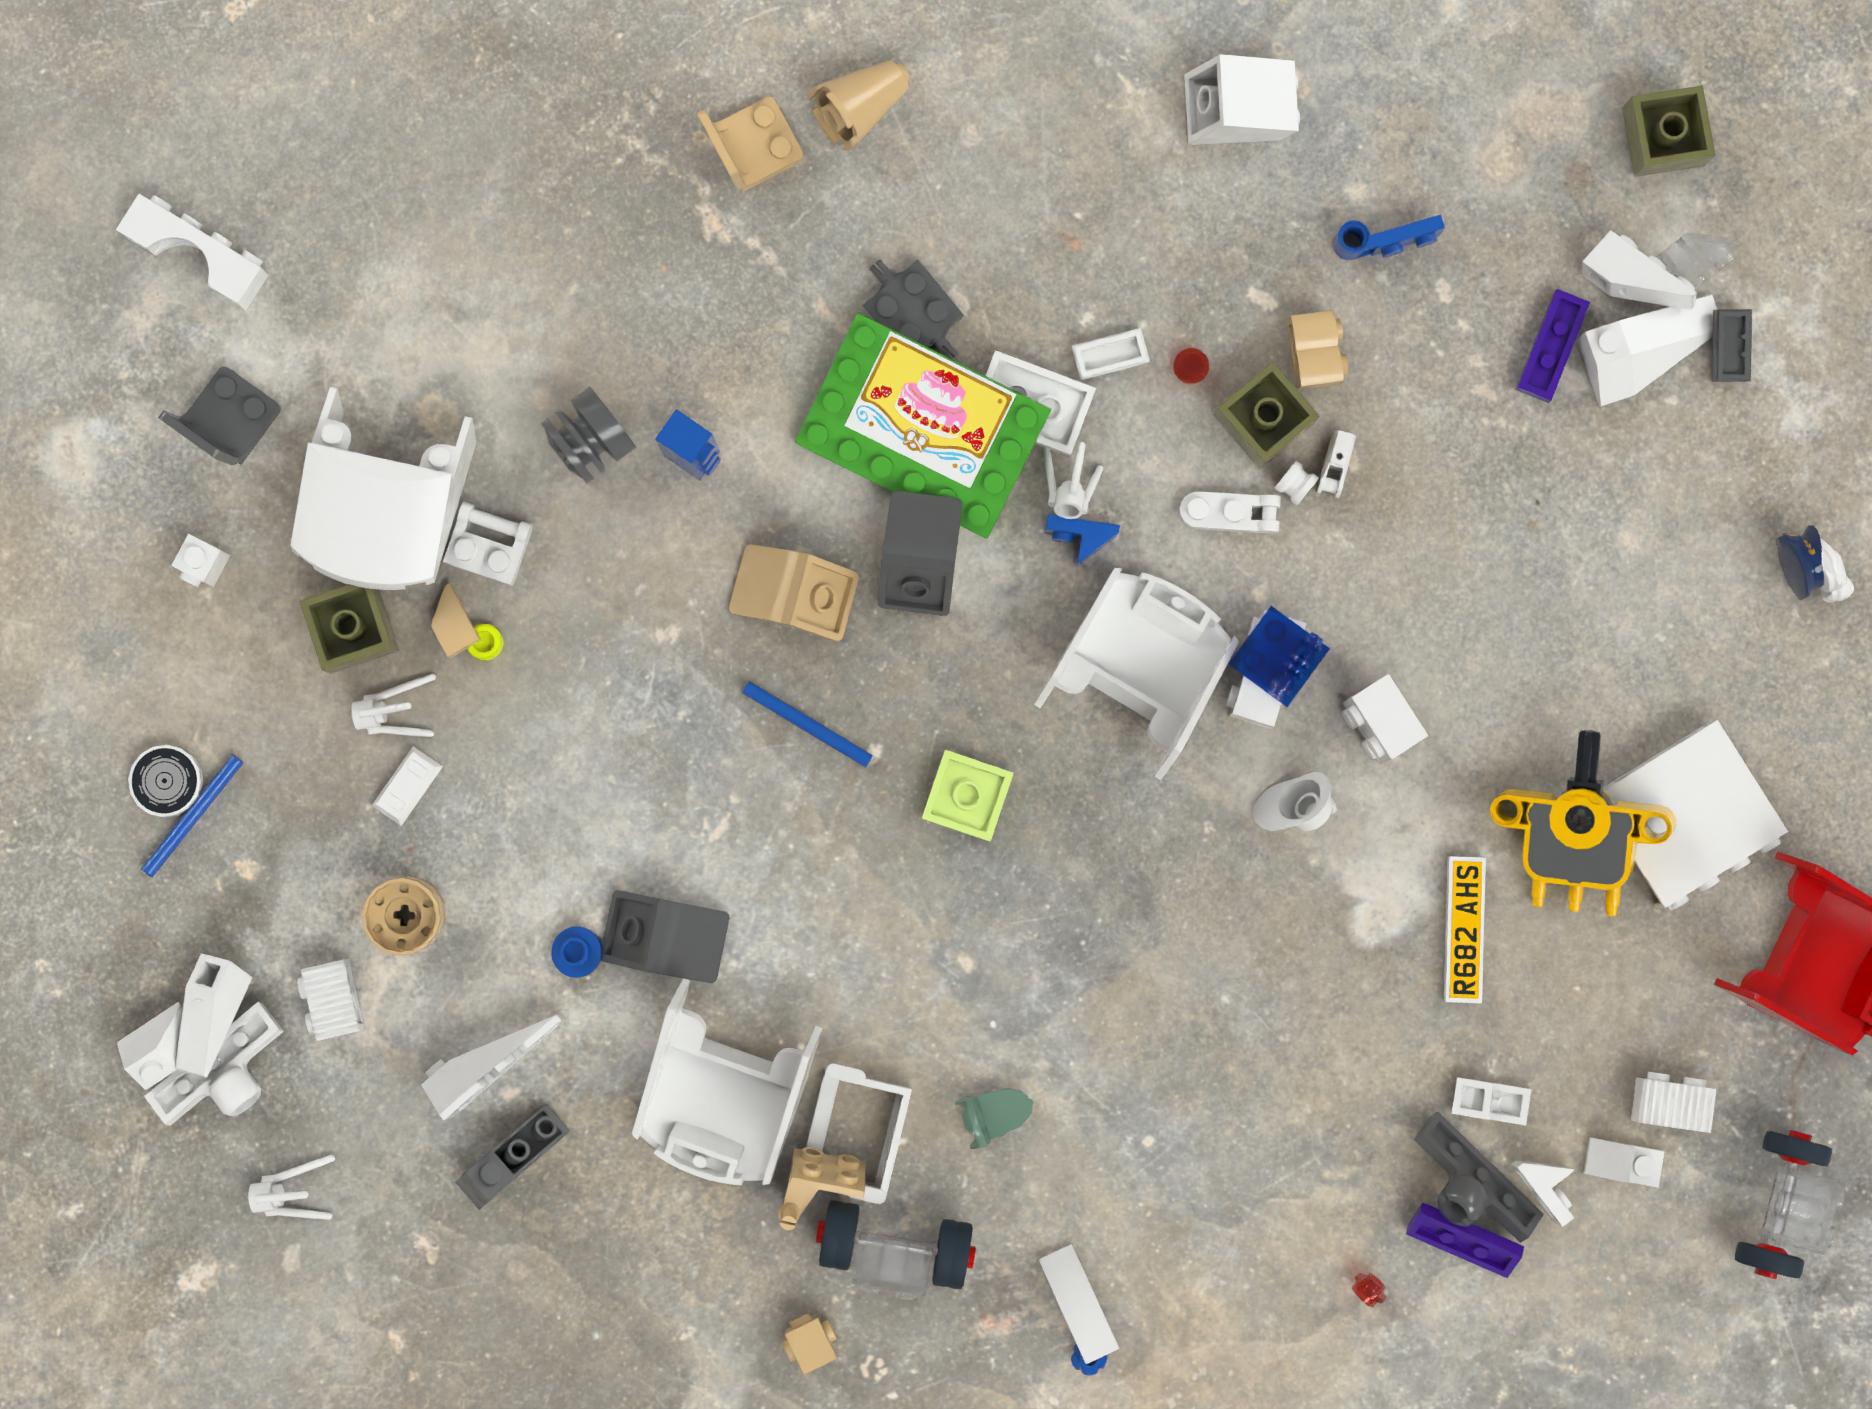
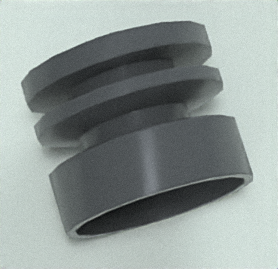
(588, 435)

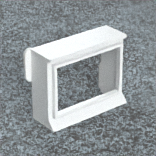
(874, 1191)

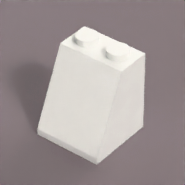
(1241, 100)

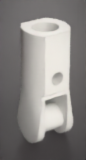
(1338, 459)

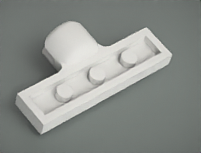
(228, 1080)

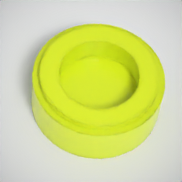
(490, 644)

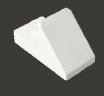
(1623, 1162)
(1540, 1180)

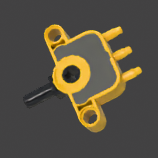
(1576, 853)

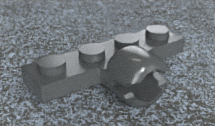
(1475, 1182)

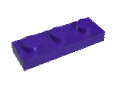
(1552, 345)
(1465, 1242)

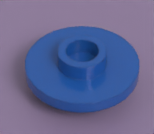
(576, 952)

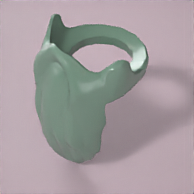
(994, 1114)

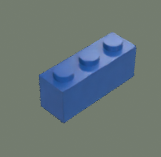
(689, 445)

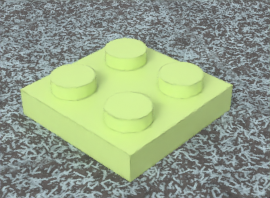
(967, 795)

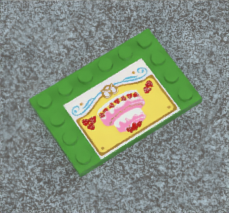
(922, 423)

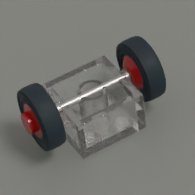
(1798, 1208)

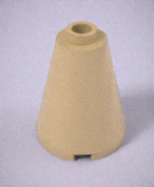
(858, 101)

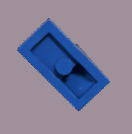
(1092, 534)

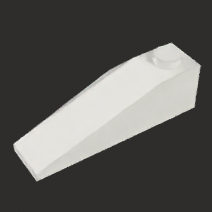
(1640, 349)
(464, 1078)

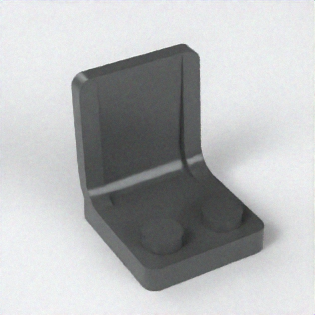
(226, 417)
(919, 553)
(664, 937)

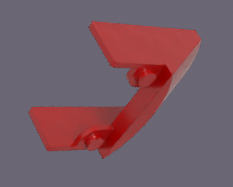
(1820, 963)

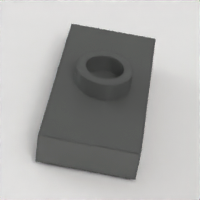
(1732, 345)

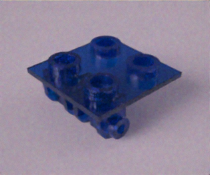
(1279, 656)

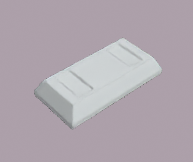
(1110, 354)
(407, 786)

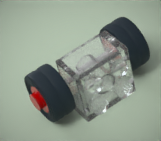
(894, 1261)

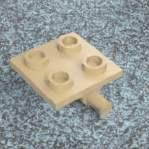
(818, 1171)

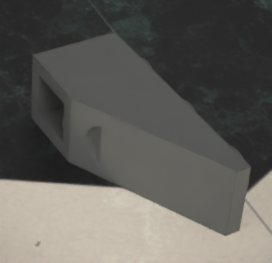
(512, 1156)

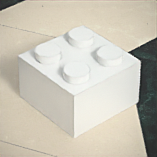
(1383, 720)

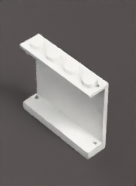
(1716, 810)

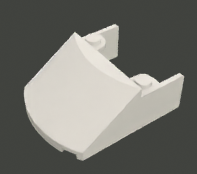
(374, 516)
(1149, 652)
(716, 1105)

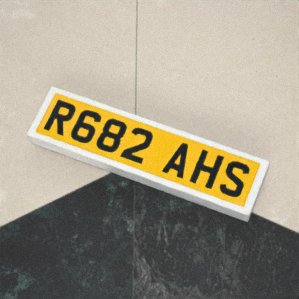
(1464, 929)

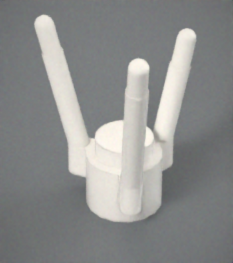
(1070, 499)
(370, 713)
(269, 1197)

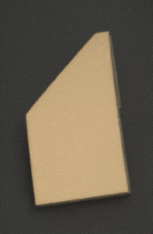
(452, 624)

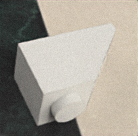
(152, 1049)

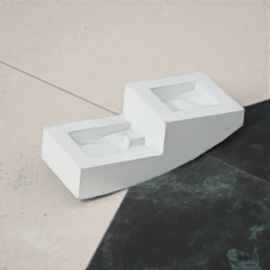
(1491, 1101)

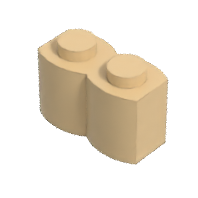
(1316, 350)

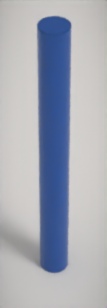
(807, 724)
(192, 815)

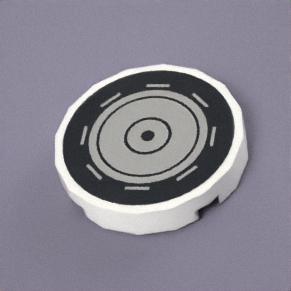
(165, 781)

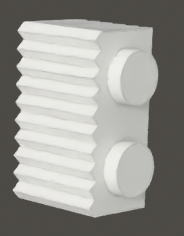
(331, 1000)
(1673, 1104)

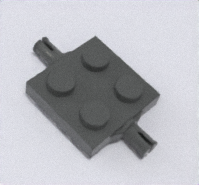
(914, 306)

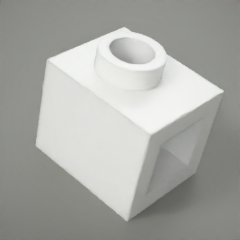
(199, 562)

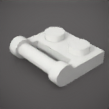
(484, 555)

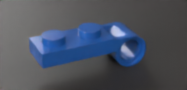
(1389, 241)

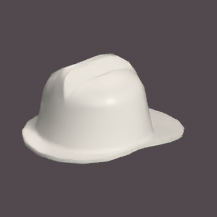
(1296, 803)

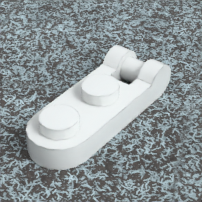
(1230, 512)

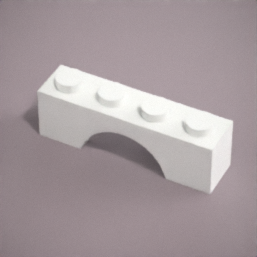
(157, 229)

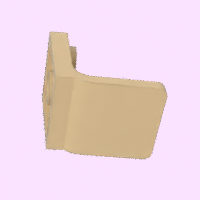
(754, 143)
(794, 591)

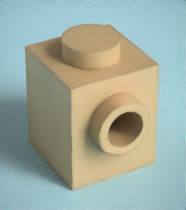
(810, 1342)

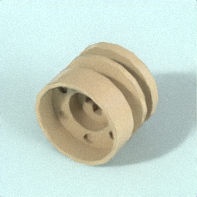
(388, 930)

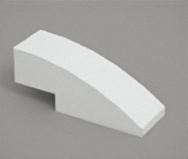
(1078, 1304)

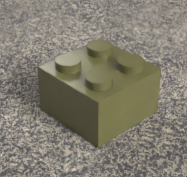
(1668, 131)
(1266, 415)
(348, 627)

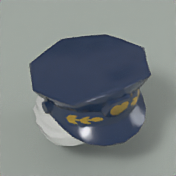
(1811, 565)

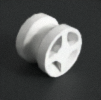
(1296, 483)

